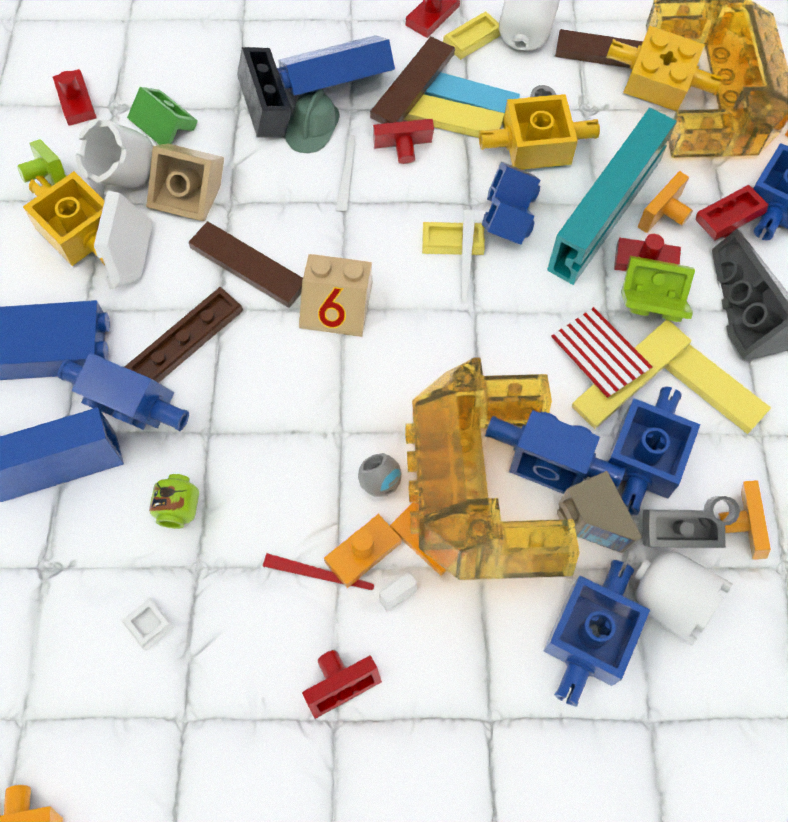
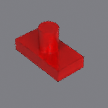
(430, 15)
(74, 97)
(403, 137)
(731, 212)
(651, 248)
(340, 682)

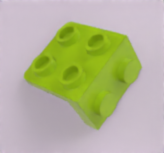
(658, 288)

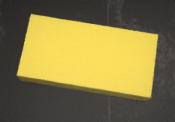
(473, 35)
(448, 238)

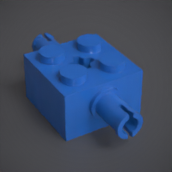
(774, 190)
(123, 393)
(652, 448)
(552, 451)
(619, 629)

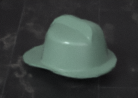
(312, 122)

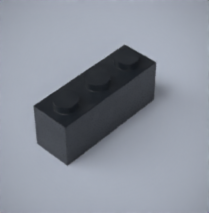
(263, 92)

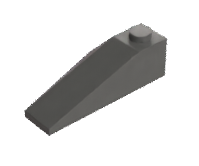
(752, 299)

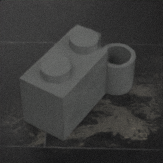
(688, 527)

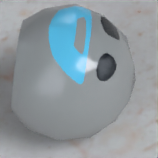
(379, 475)

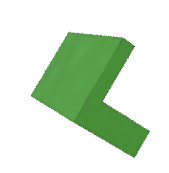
(159, 115)

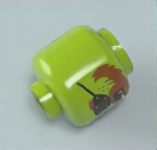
(174, 501)

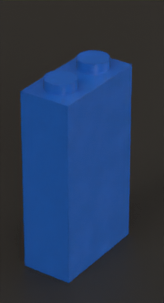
(336, 64)
(44, 335)
(57, 453)

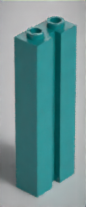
(610, 196)

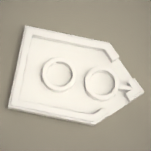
(122, 240)

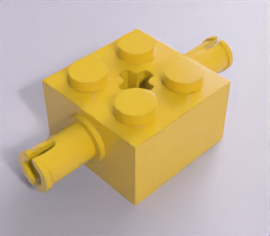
(664, 68)
(539, 132)
(66, 215)

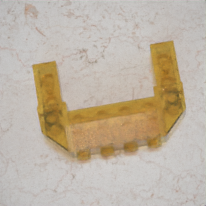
(749, 54)
(453, 510)

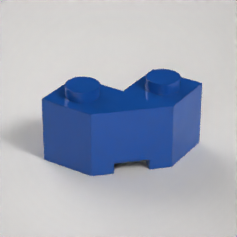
(510, 197)

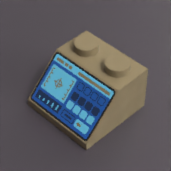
(599, 513)

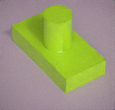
(44, 164)

